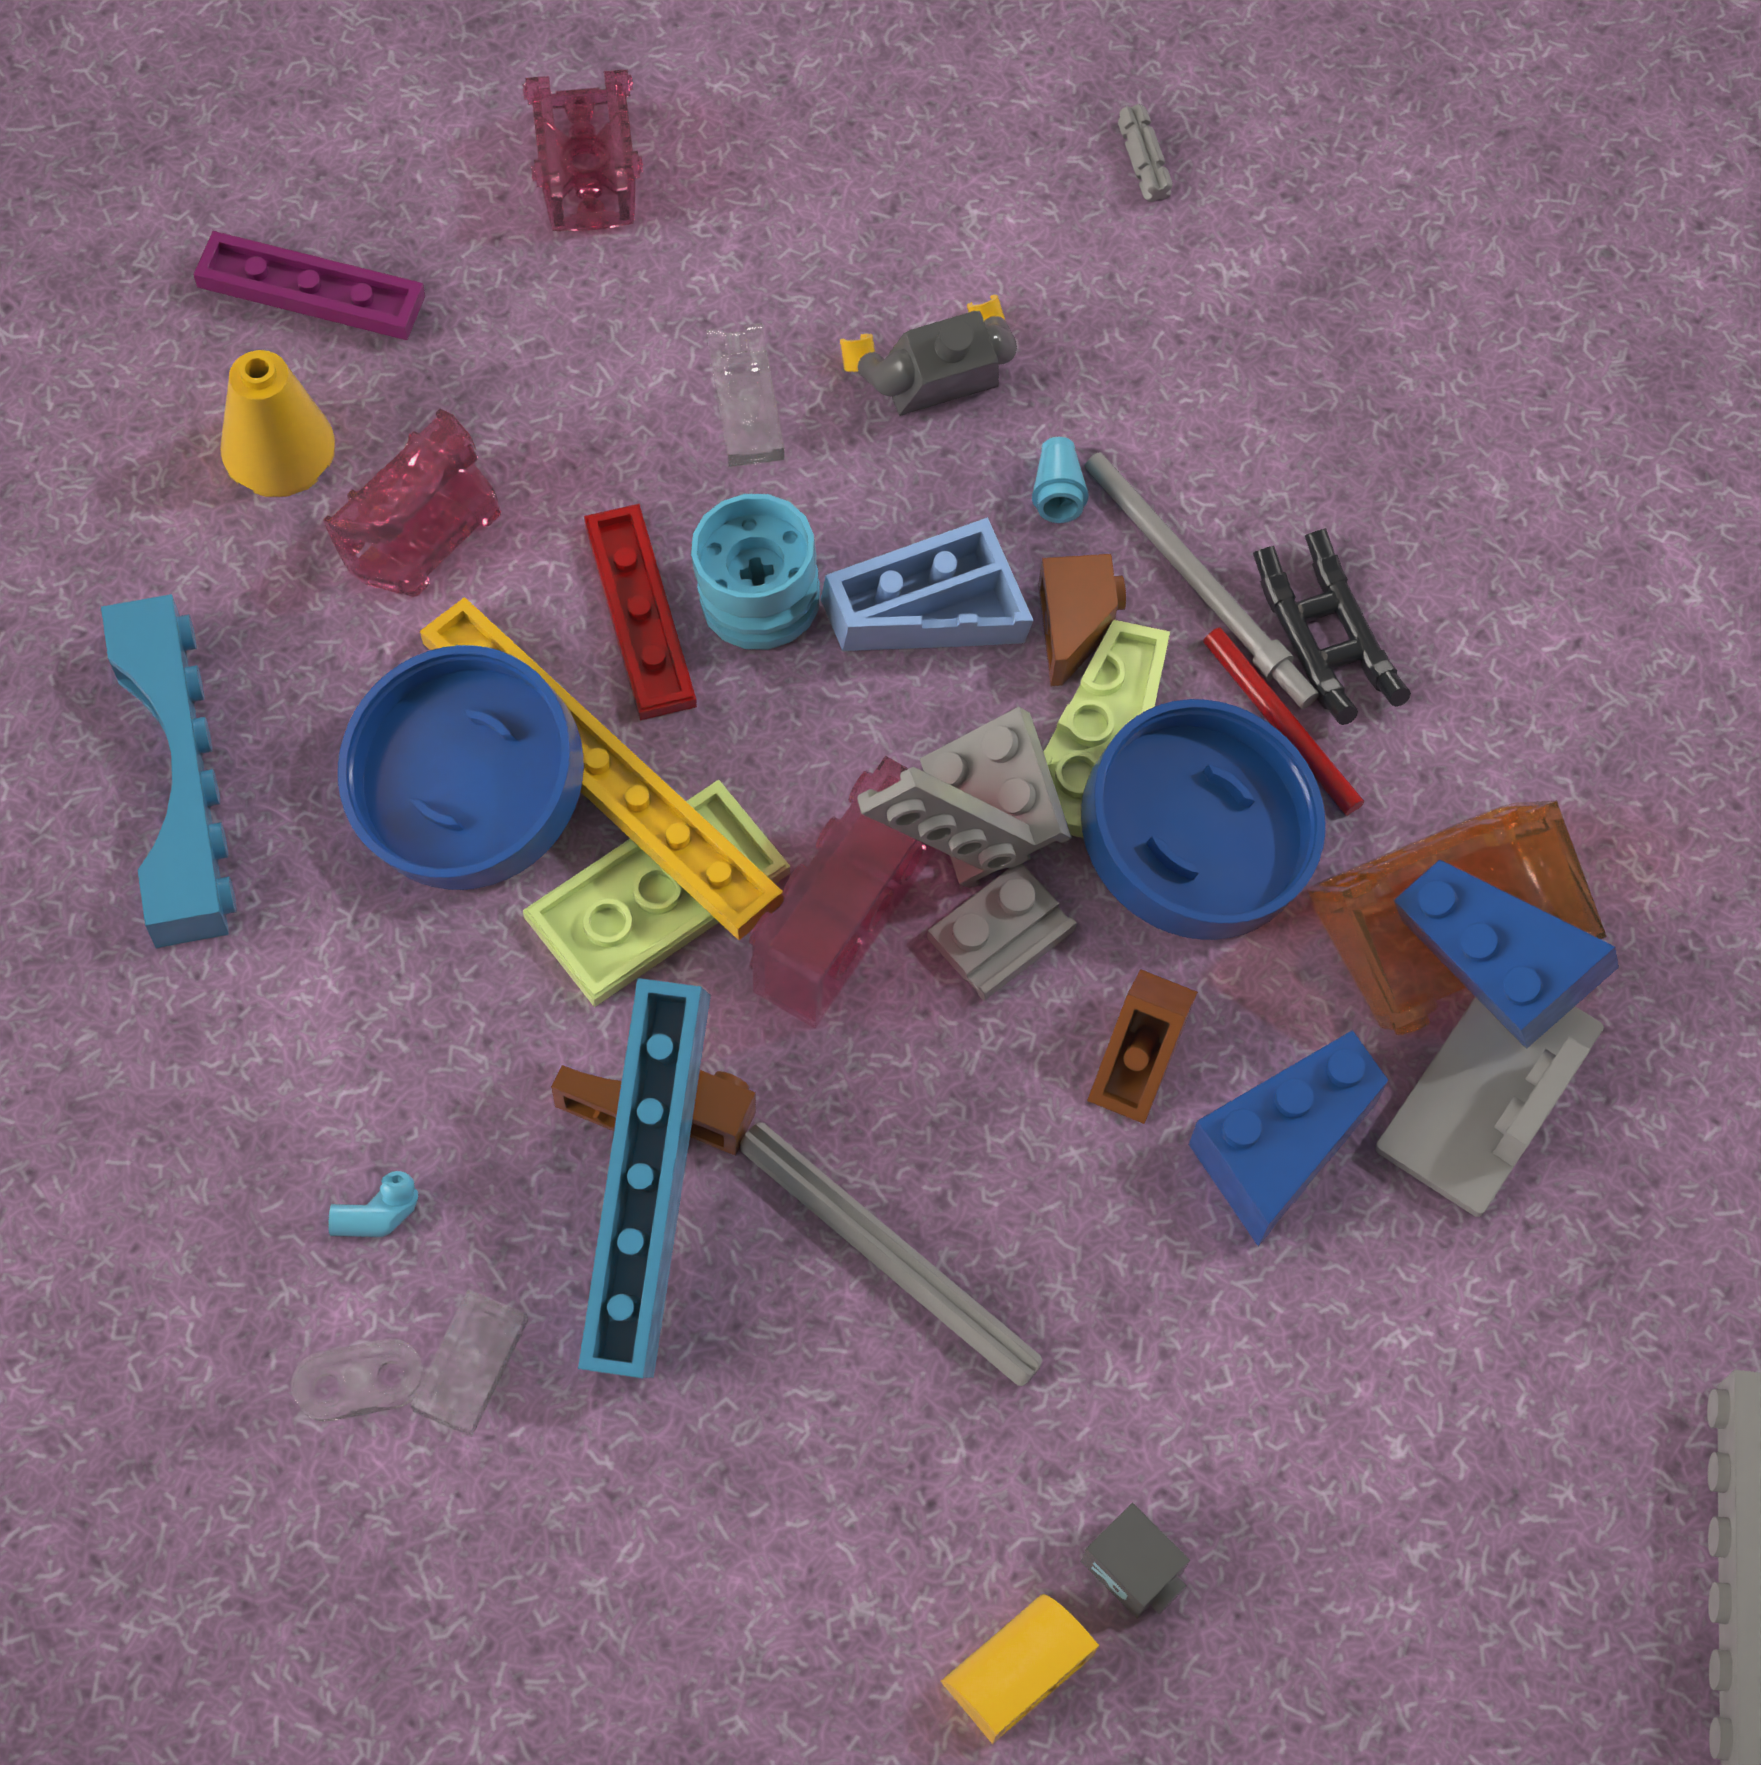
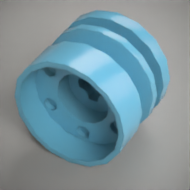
(749, 545)

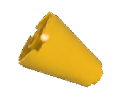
(273, 428)

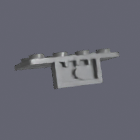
(1483, 1104)

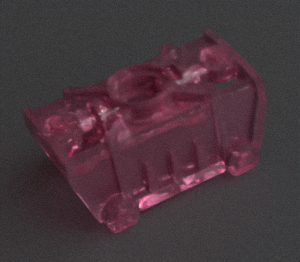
(612, 145)
(415, 510)

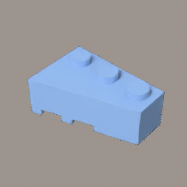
(929, 595)

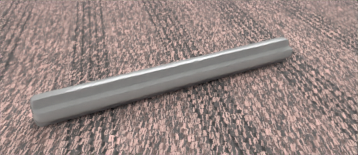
(891, 1254)

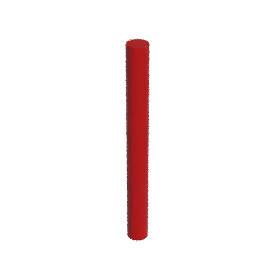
(1283, 720)

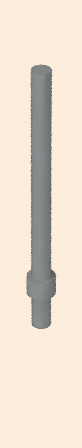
(1269, 656)

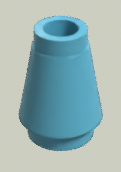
(1059, 482)

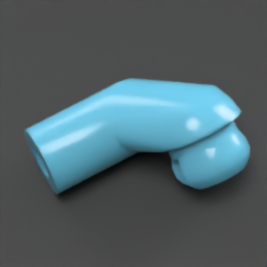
(382, 1214)

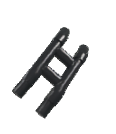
(1335, 599)

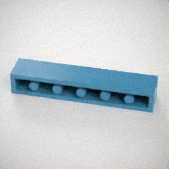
(645, 1179)

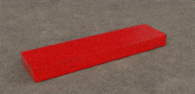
(640, 612)

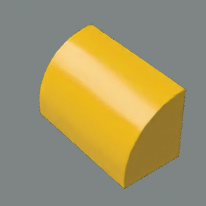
(1020, 1666)

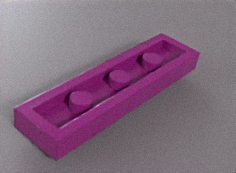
(309, 285)

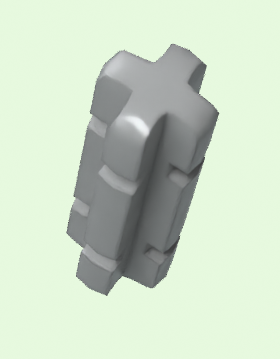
(1145, 153)

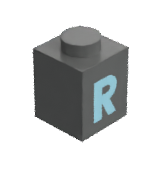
(1137, 1562)

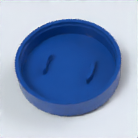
(460, 767)
(1203, 819)

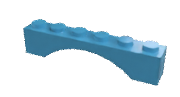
(181, 873)

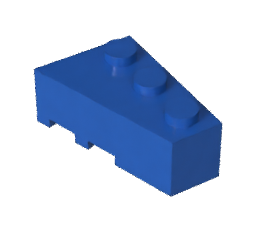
(1504, 950)
(1286, 1130)

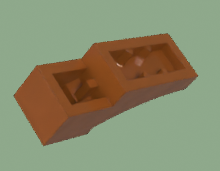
(720, 1114)

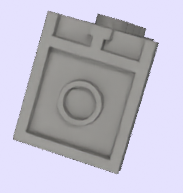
(978, 799)

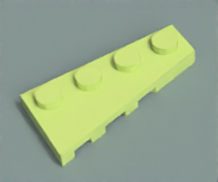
(1112, 692)

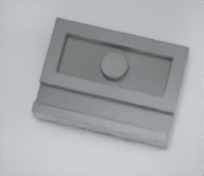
(1001, 930)

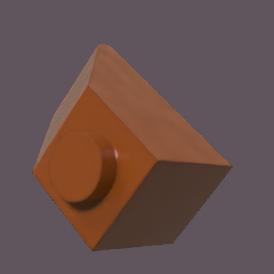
(1077, 608)
(1142, 1046)

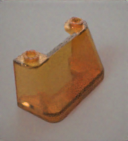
(1511, 847)

